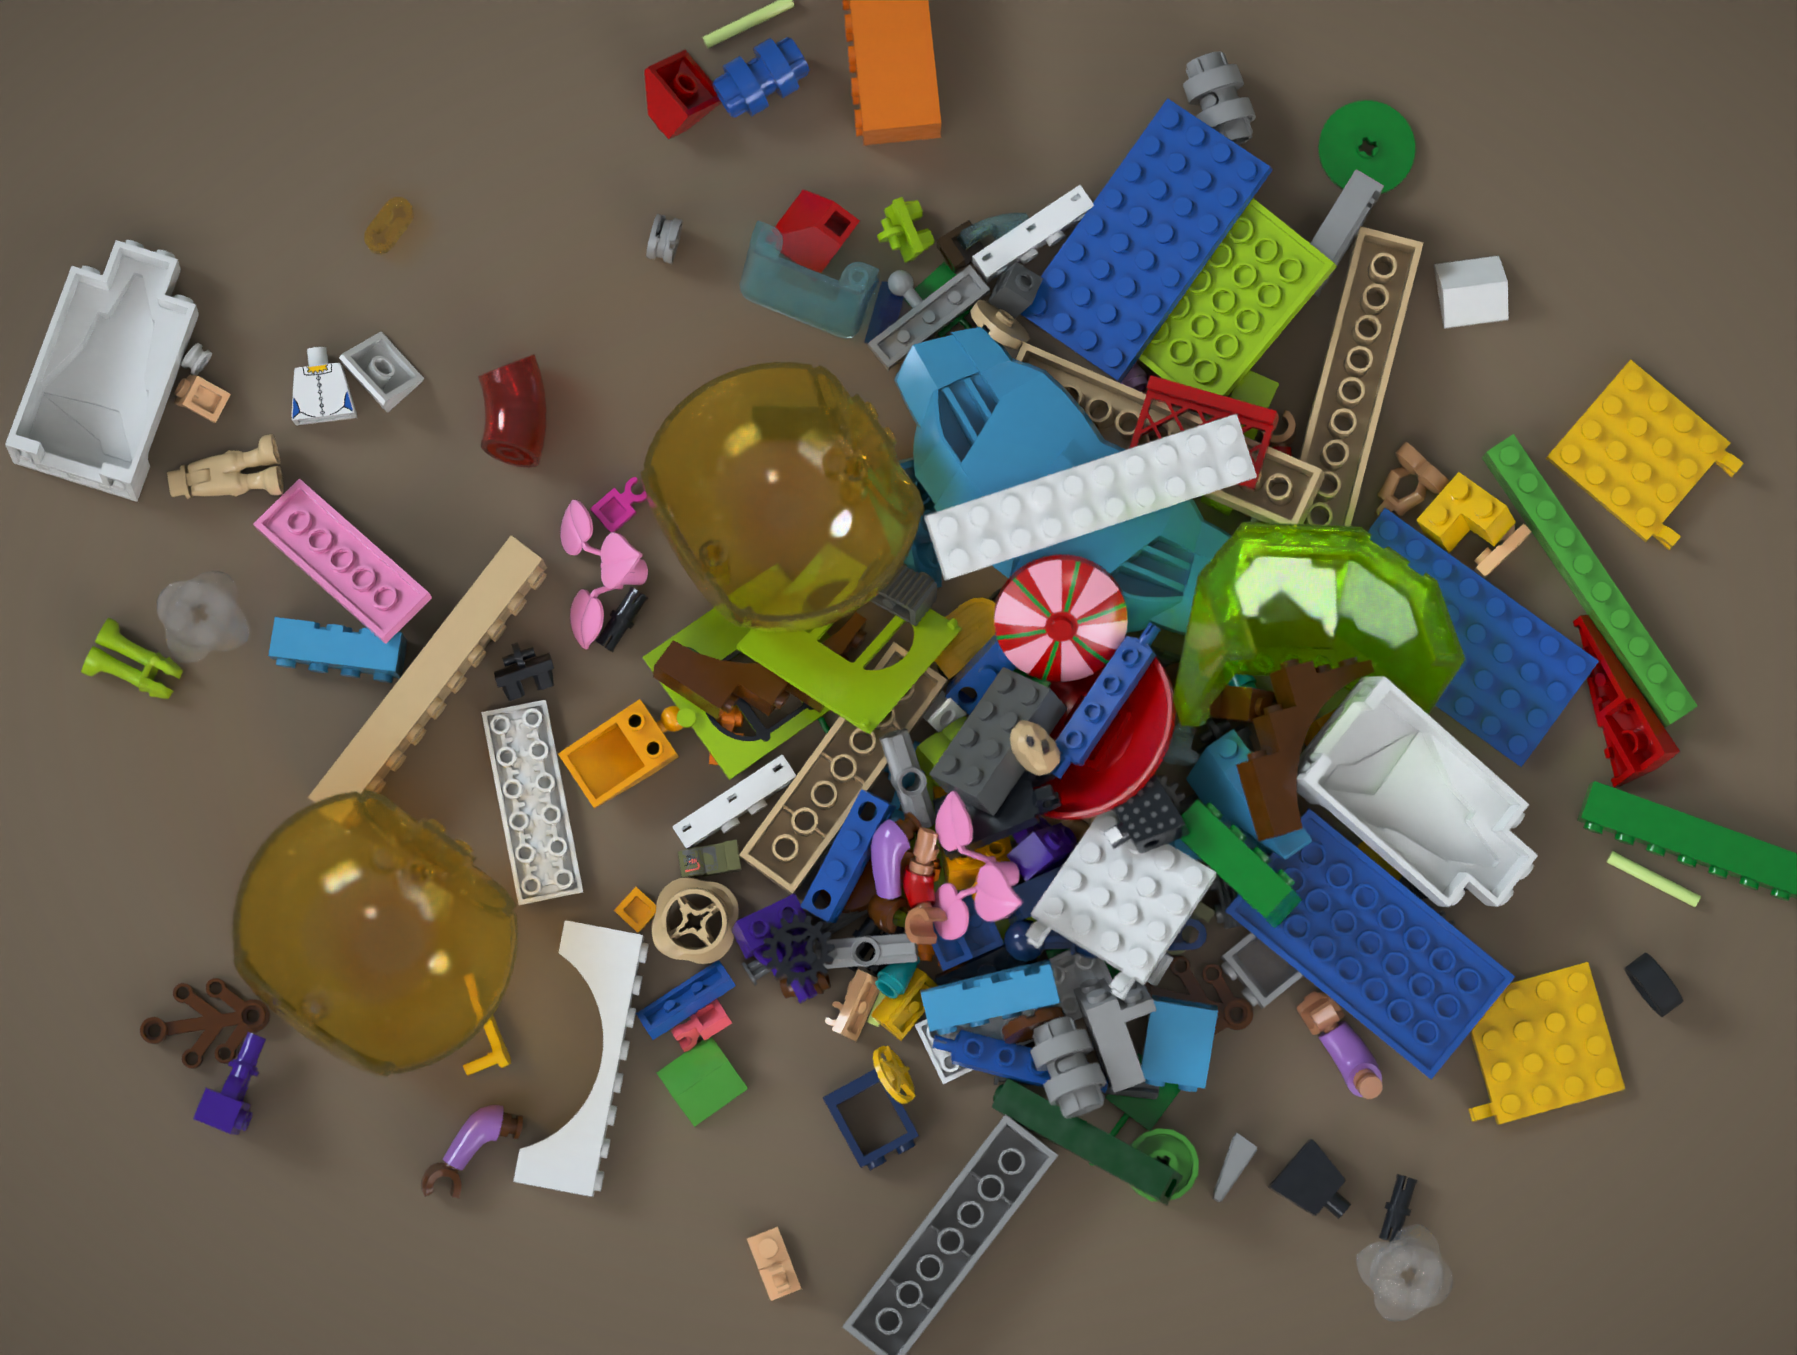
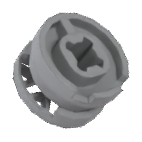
(664, 238)

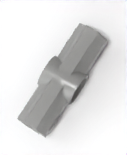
(902, 760)
(888, 950)

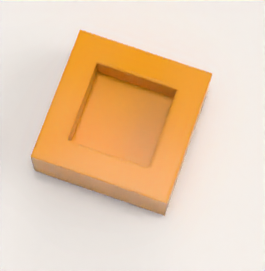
(636, 909)

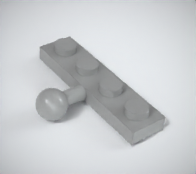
(927, 315)

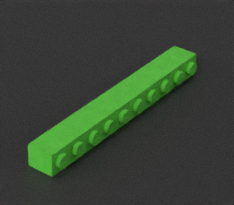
(1589, 580)

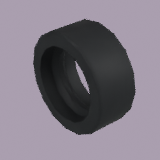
(1653, 984)

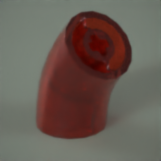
(515, 413)

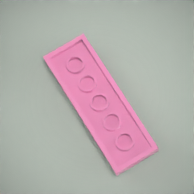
(342, 561)

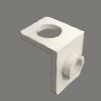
(943, 712)

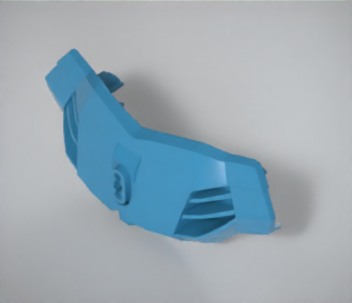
(1006, 423)

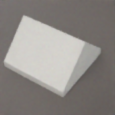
(1472, 291)
(382, 370)

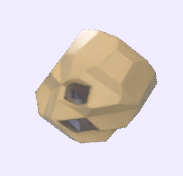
(1034, 748)

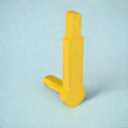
(499, 1051)

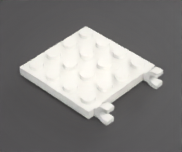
(1121, 902)

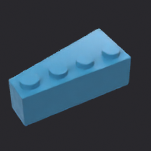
(337, 648)
(990, 996)

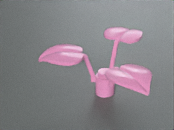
(619, 566)
(995, 879)

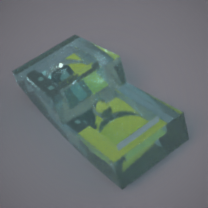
(995, 225)

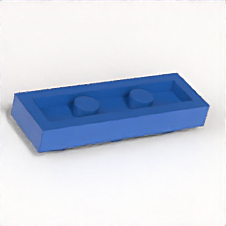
(685, 999)

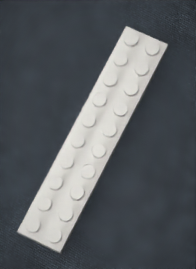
(1090, 497)

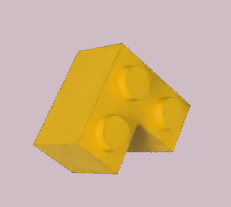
(1464, 508)

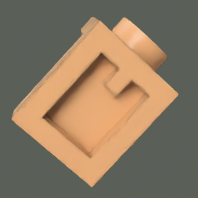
(201, 397)

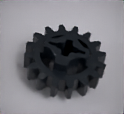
(810, 961)

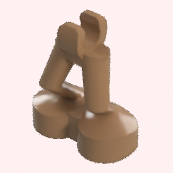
(1415, 464)

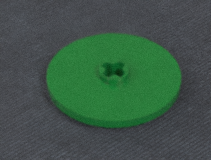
(1378, 126)

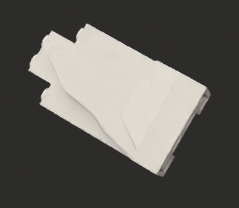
(105, 372)
(1416, 796)

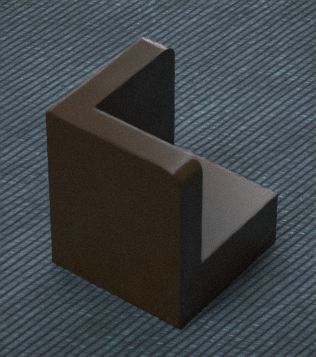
(953, 251)

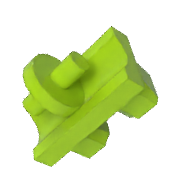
(901, 231)

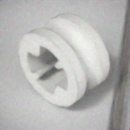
(196, 359)

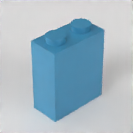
(1178, 1043)

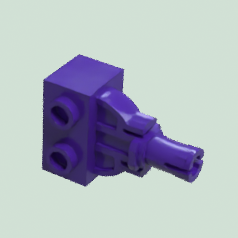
(1042, 848)
(756, 927)
(226, 1108)

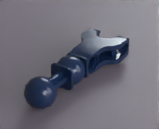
(1020, 949)

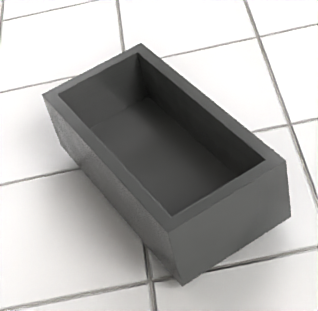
(980, 755)

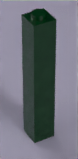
(1087, 1141)

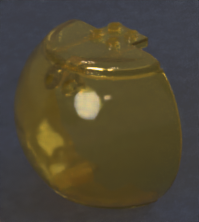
(781, 496)
(385, 960)

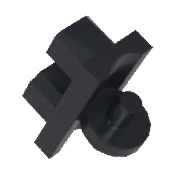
(511, 677)

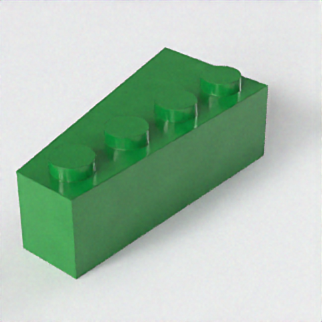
(1239, 865)

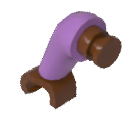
(887, 851)
(479, 1128)

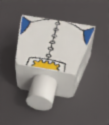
(321, 391)

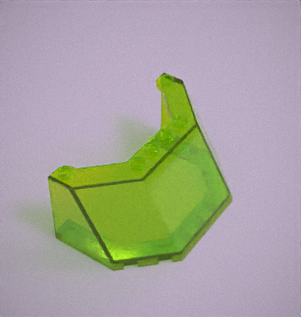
(1317, 598)

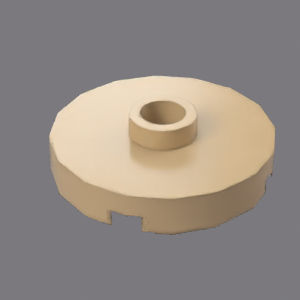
(1001, 325)

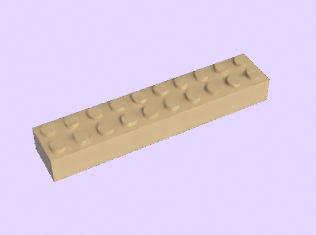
(1357, 370)
(1284, 484)
(435, 673)

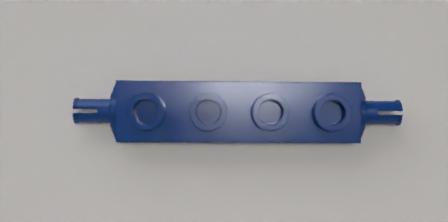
(1105, 699)
(994, 1057)

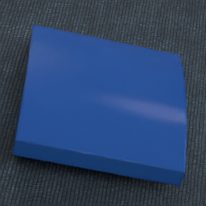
(978, 939)

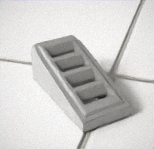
(1236, 1159)

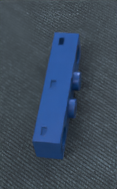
(978, 674)
(847, 857)

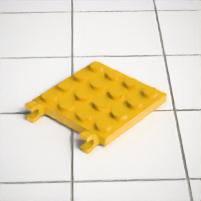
(1640, 453)
(1544, 1046)

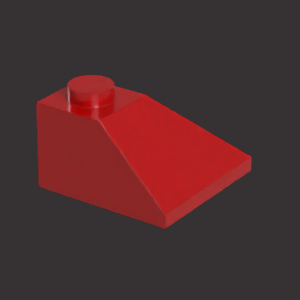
(678, 94)

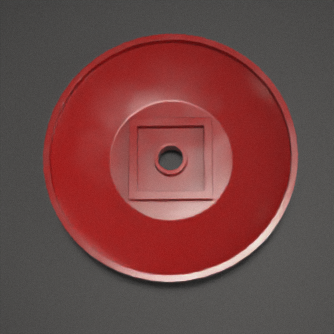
(1125, 753)

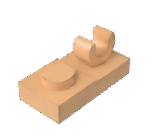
(1489, 559)
(857, 1006)
(774, 1263)

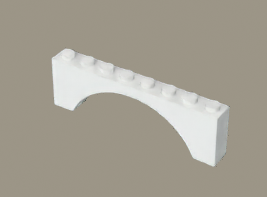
(573, 1154)

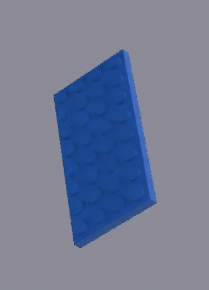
(1145, 240)
(1515, 664)
(1378, 949)

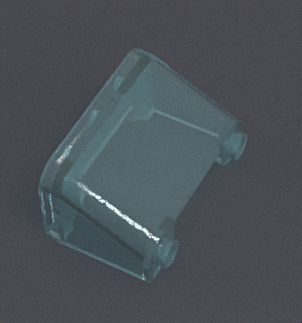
(804, 293)

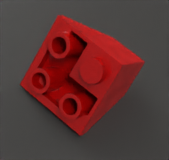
(814, 230)

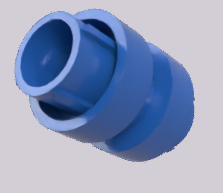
(748, 84)

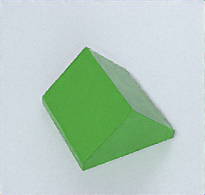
(702, 1081)

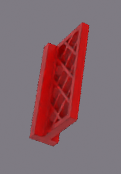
(1209, 404)

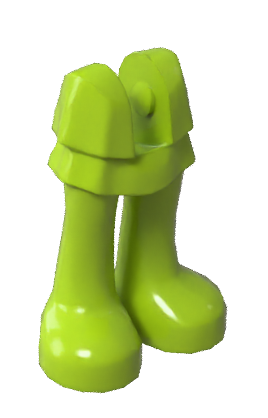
(100, 661)

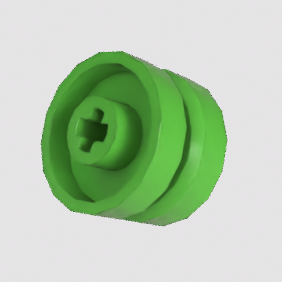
(1176, 1152)

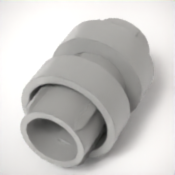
(1215, 87)
(1063, 1053)

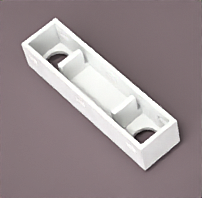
(1025, 239)
(750, 796)

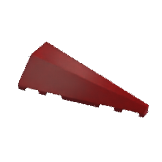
(1631, 729)

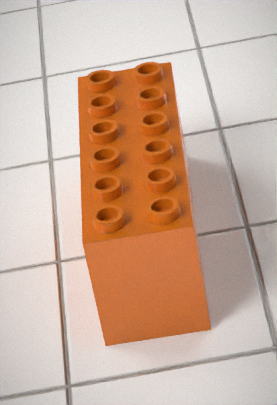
(892, 70)

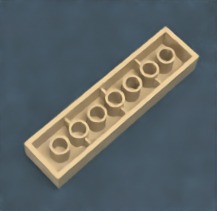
(828, 784)

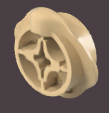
(667, 940)

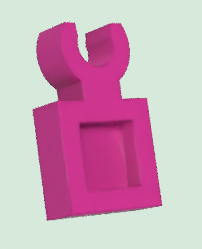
(616, 508)

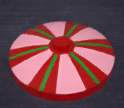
(1060, 618)

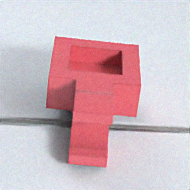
(704, 1022)

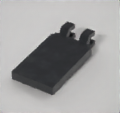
(1015, 814)

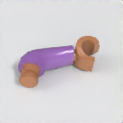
(1343, 1044)

